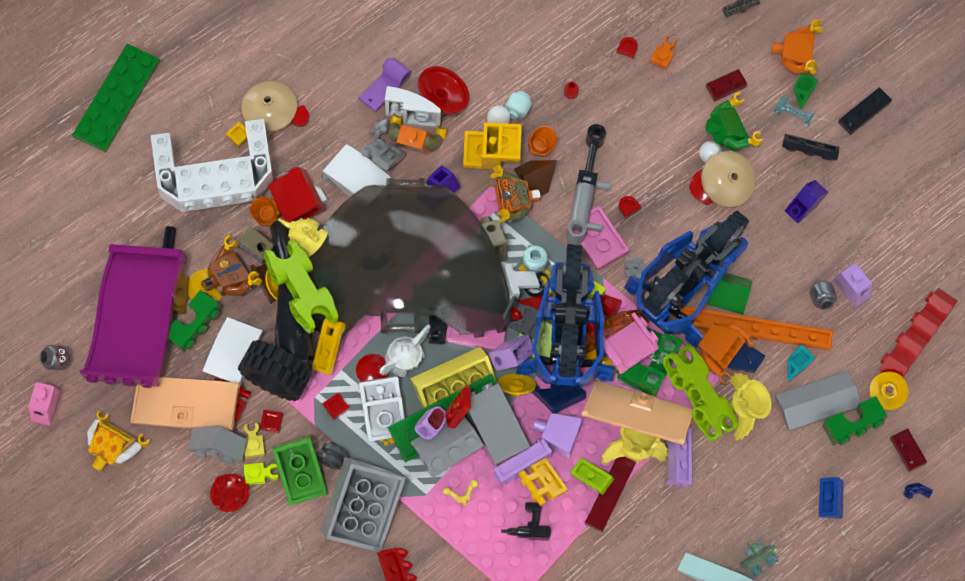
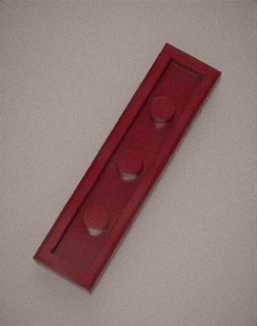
(606, 503)

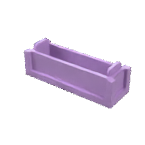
(680, 462)
(509, 470)

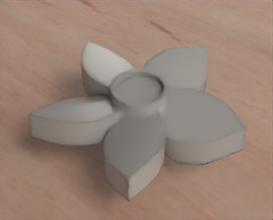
(380, 128)

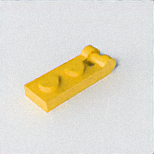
(328, 346)

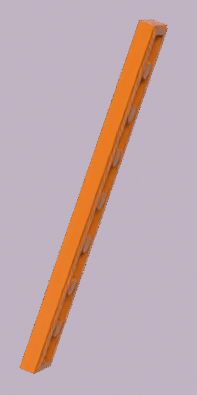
(766, 329)

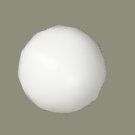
(498, 114)
(709, 149)

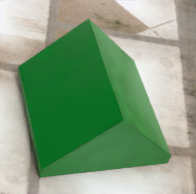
(731, 294)

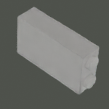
(496, 424)

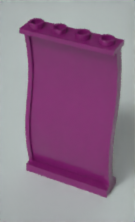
(134, 315)

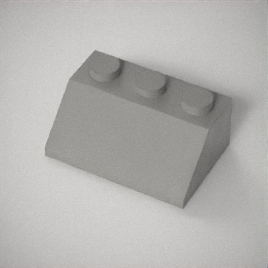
(447, 447)

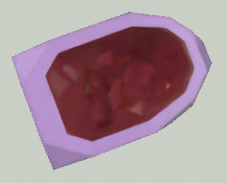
(430, 423)

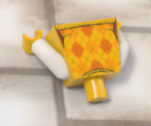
(110, 443)

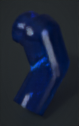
(916, 488)

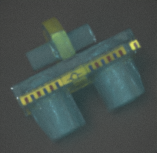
(766, 553)

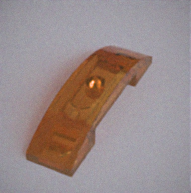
(611, 325)

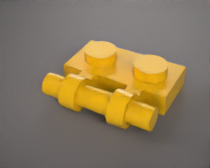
(547, 479)

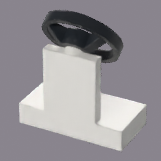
(523, 279)

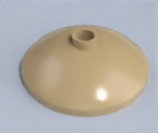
(277, 112)
(718, 182)

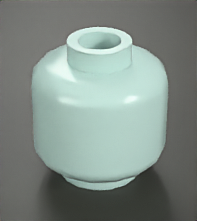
(518, 105)
(535, 259)

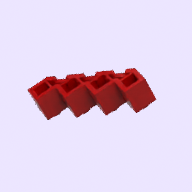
(919, 334)

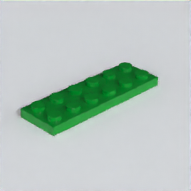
(116, 98)
(404, 430)

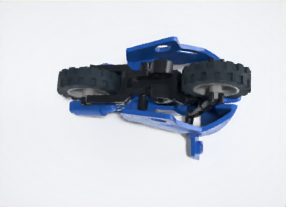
(693, 268)
(569, 316)

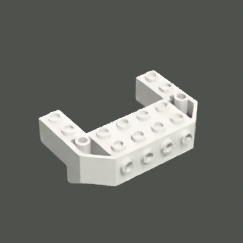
(216, 181)

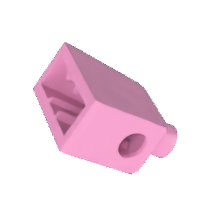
(44, 401)

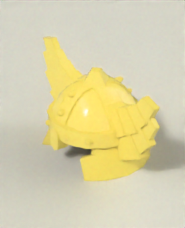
(306, 234)
(749, 402)
(636, 447)

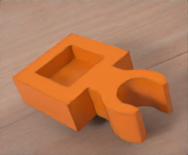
(663, 55)

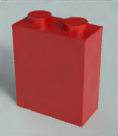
(296, 195)

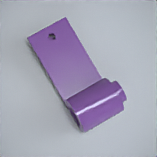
(393, 75)

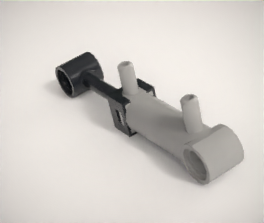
(585, 189)

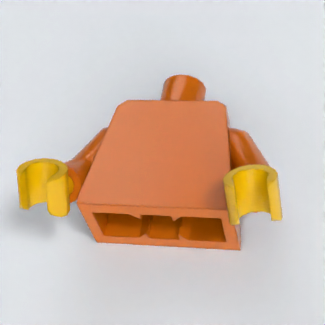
(798, 49)

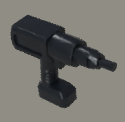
(533, 529)

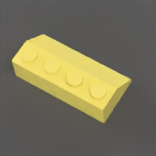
(451, 376)

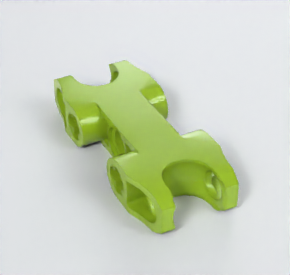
(306, 297)
(692, 378)

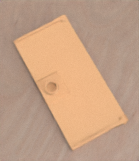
(186, 403)
(638, 412)

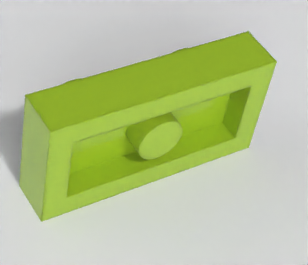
(591, 476)

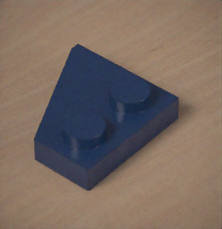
(746, 359)
(559, 396)

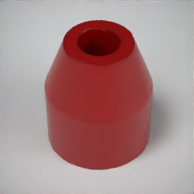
(571, 90)

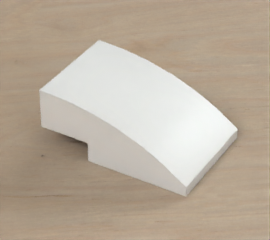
(413, 107)
(353, 171)
(230, 349)
(381, 406)

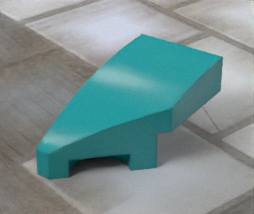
(798, 361)

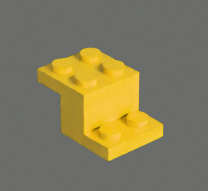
(495, 144)

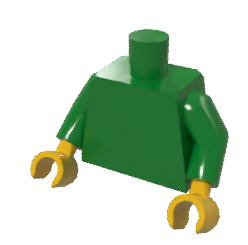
(727, 127)

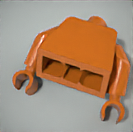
(721, 345)

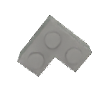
(217, 442)

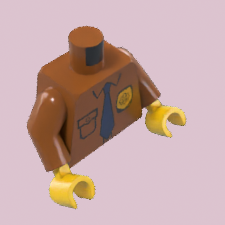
(228, 273)

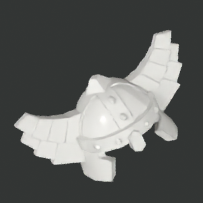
(404, 354)

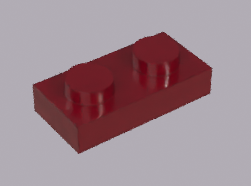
(726, 85)
(908, 450)

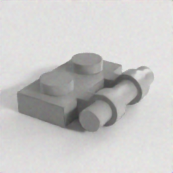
(383, 155)

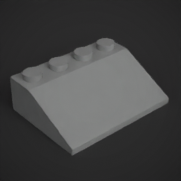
(362, 505)

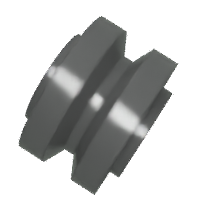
(332, 456)

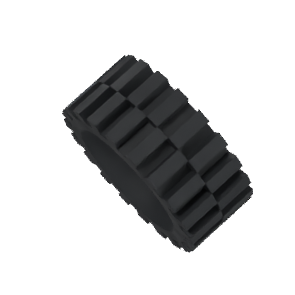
(275, 370)

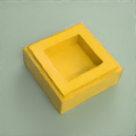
(237, 134)

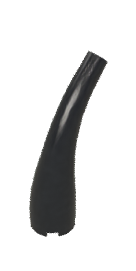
(288, 332)

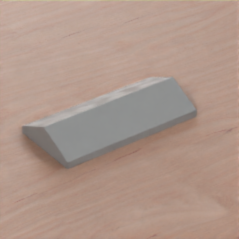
(818, 401)

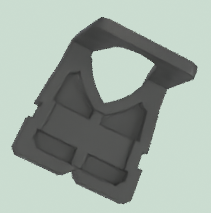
(527, 324)

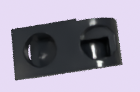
(437, 330)

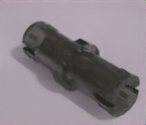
(739, 6)

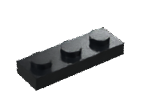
(865, 111)
(810, 147)

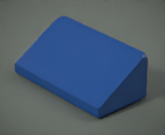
(831, 498)

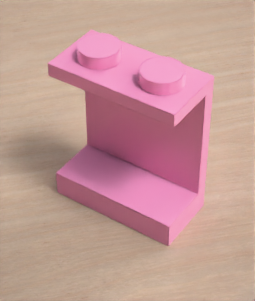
(630, 345)

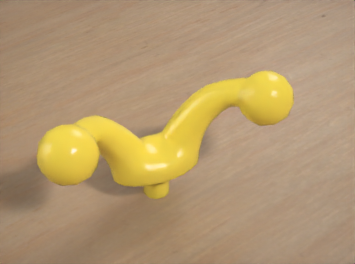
(461, 499)

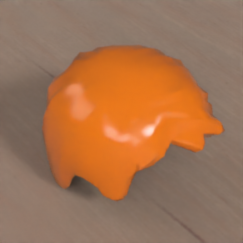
(542, 141)
(264, 211)

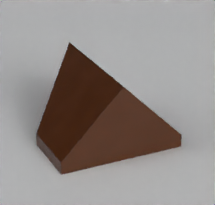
(537, 174)

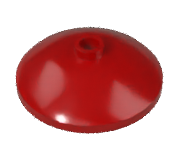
(443, 89)

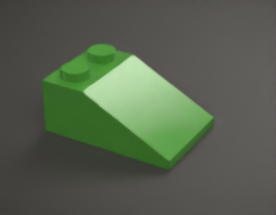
(299, 469)

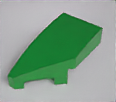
(803, 88)

